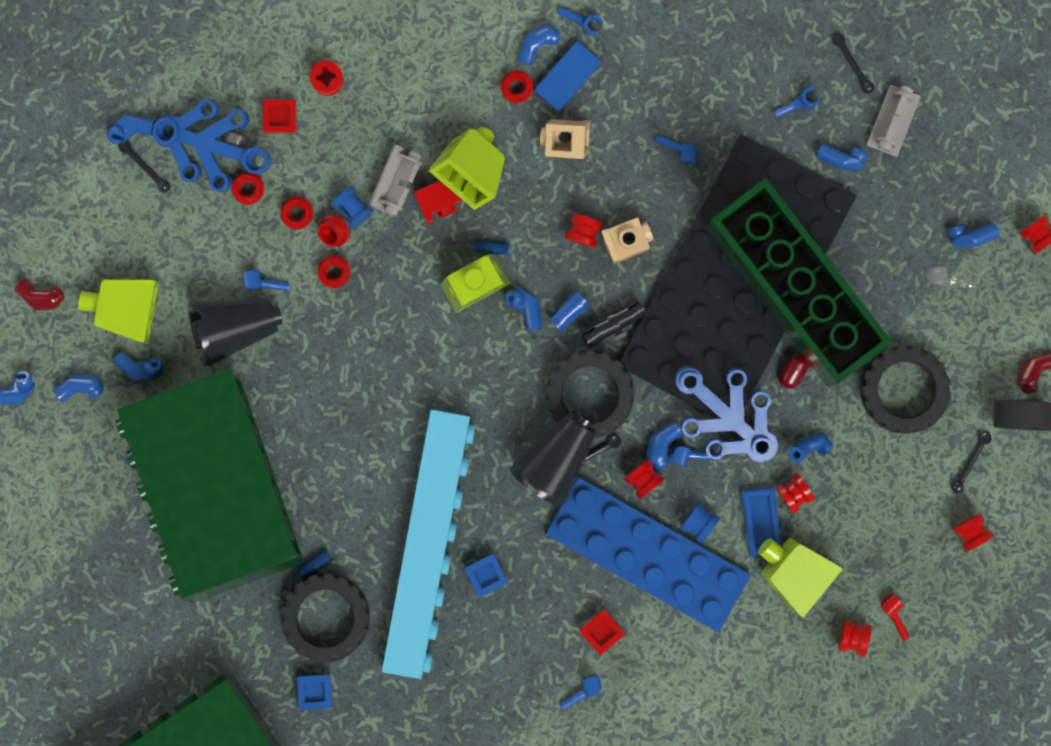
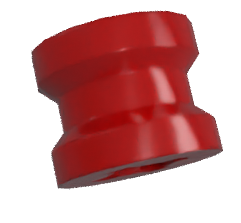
(327, 84)
(583, 230)
(1038, 234)
(644, 479)
(795, 493)
(973, 532)
(854, 637)

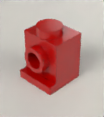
(437, 200)

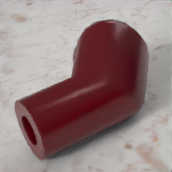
(41, 299)
(1031, 371)
(794, 372)

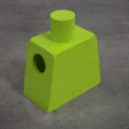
(471, 167)
(474, 282)
(123, 307)
(797, 573)

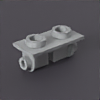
(893, 120)
(391, 188)

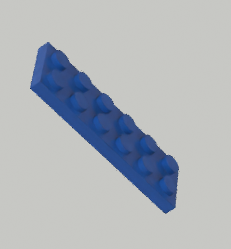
(648, 555)

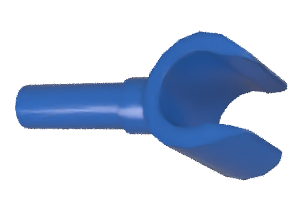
(580, 20)
(799, 103)
(689, 153)
(253, 281)
(681, 455)
(591, 687)

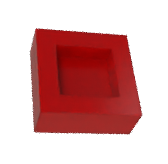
(279, 116)
(601, 632)

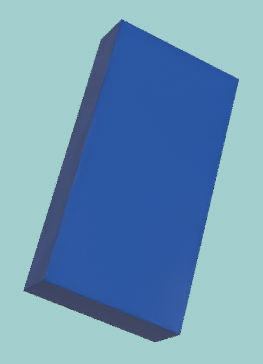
(567, 76)
(760, 518)

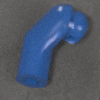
(536, 38)
(128, 126)
(840, 160)
(527, 304)
(140, 370)
(79, 383)
(19, 390)
(807, 445)

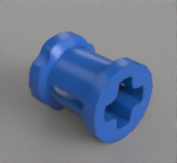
(352, 207)

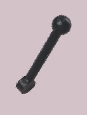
(839, 41)
(126, 148)
(984, 438)
(613, 442)

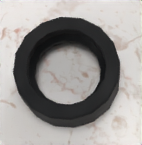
(1022, 415)

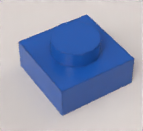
(486, 575)
(314, 691)

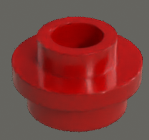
(516, 76)
(242, 179)
(289, 205)
(333, 231)
(329, 262)

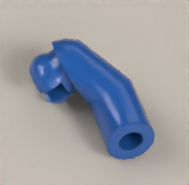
(975, 238)
(659, 443)

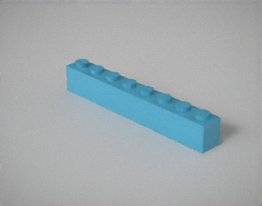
(426, 544)

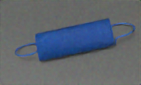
(491, 247)
(314, 564)

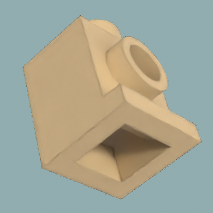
(555, 147)
(618, 249)

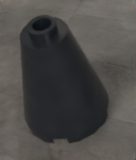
(231, 326)
(556, 459)

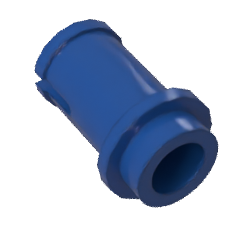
(569, 310)

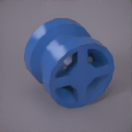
(700, 523)

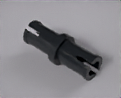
(612, 323)

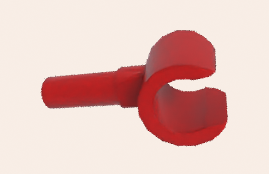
(891, 606)

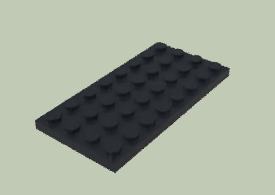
(704, 306)

